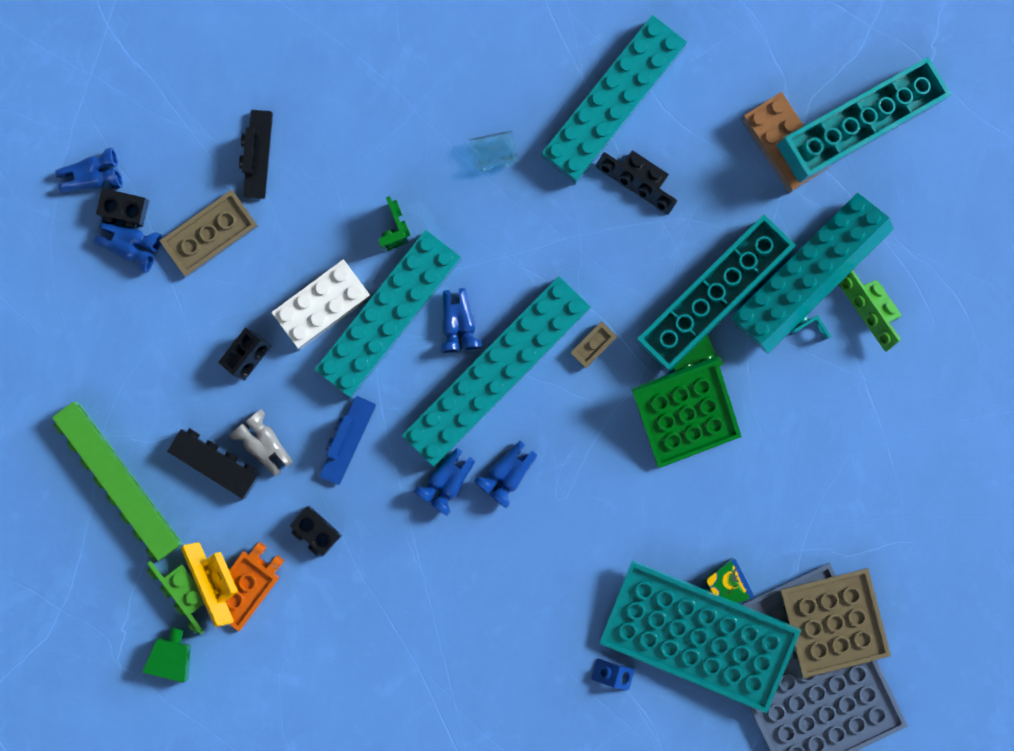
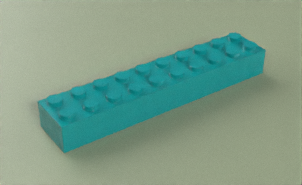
(496, 371)

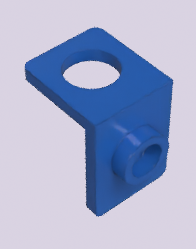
(611, 674)

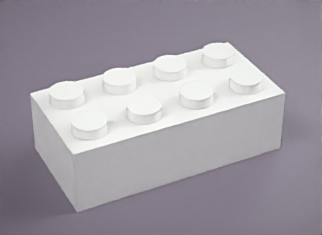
(321, 304)

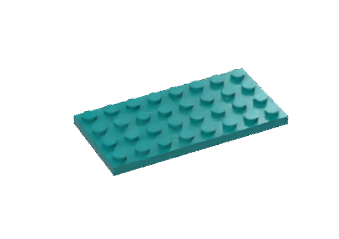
(700, 636)

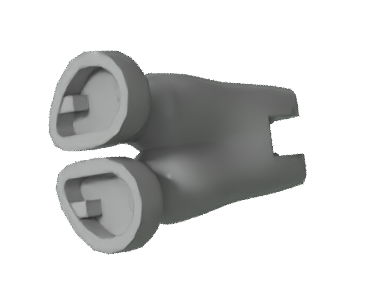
(264, 445)

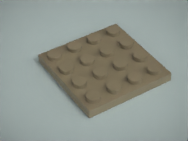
(836, 622)

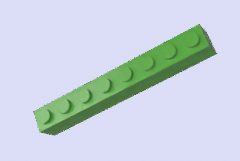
(117, 481)

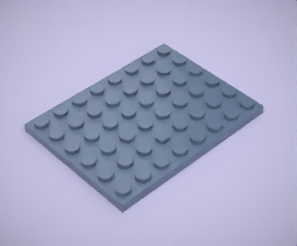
(827, 710)

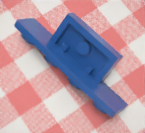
(348, 435)

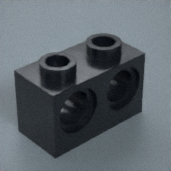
(123, 204)
(244, 354)
(319, 526)

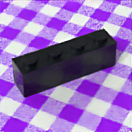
(213, 463)

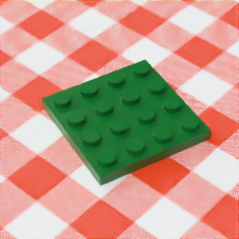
(686, 412)

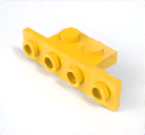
(212, 582)

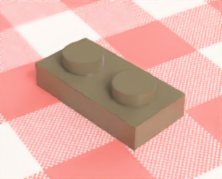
(593, 344)

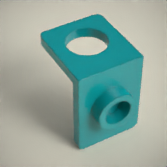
(806, 321)

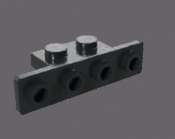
(256, 154)
(639, 177)

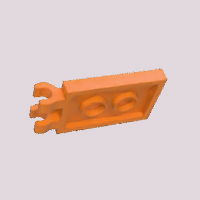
(253, 581)

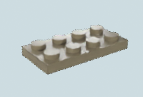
(208, 233)

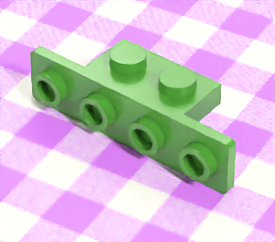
(874, 308)
(183, 590)

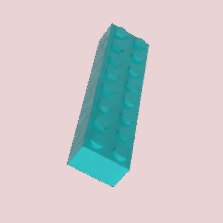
(614, 99)
(863, 119)
(813, 272)
(715, 293)
(388, 313)

